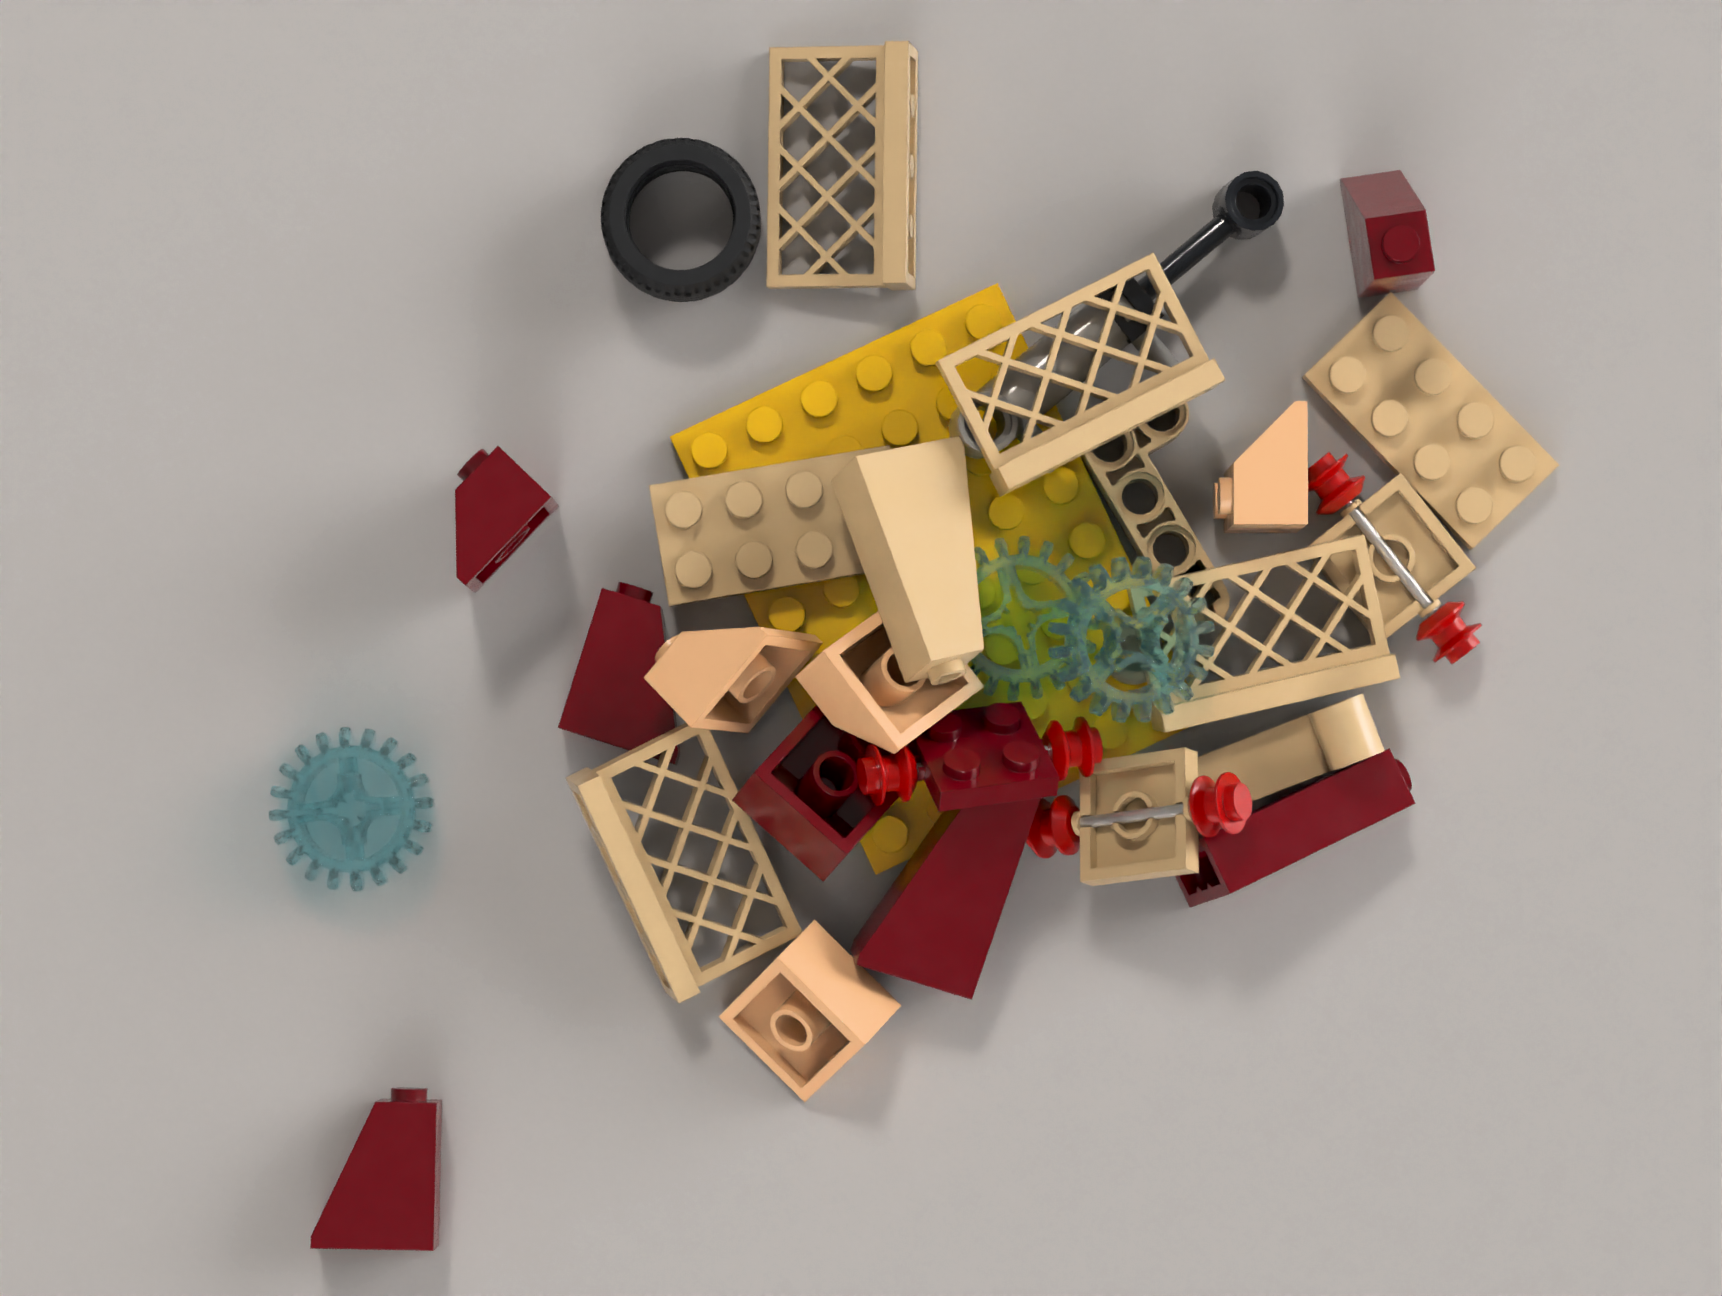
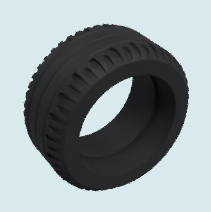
(675, 156)

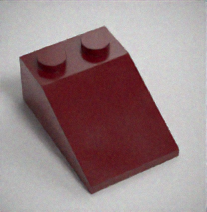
(812, 795)

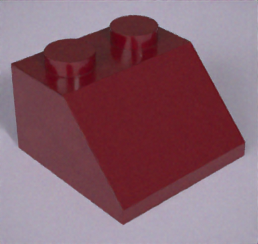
(494, 514)

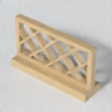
(894, 166)
(1104, 421)
(1288, 681)
(638, 883)

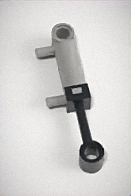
(1087, 321)

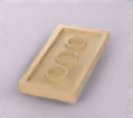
(1430, 421)
(754, 529)

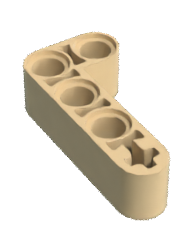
(1165, 516)
(1298, 748)

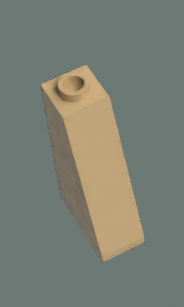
(917, 552)

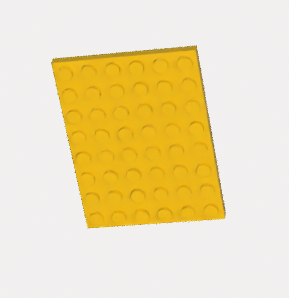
(899, 399)

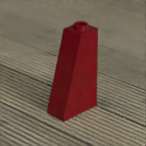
(1299, 826)
(948, 899)

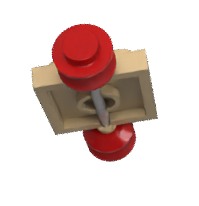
(1408, 554)
(1140, 817)

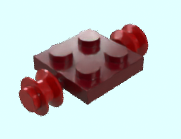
(982, 759)

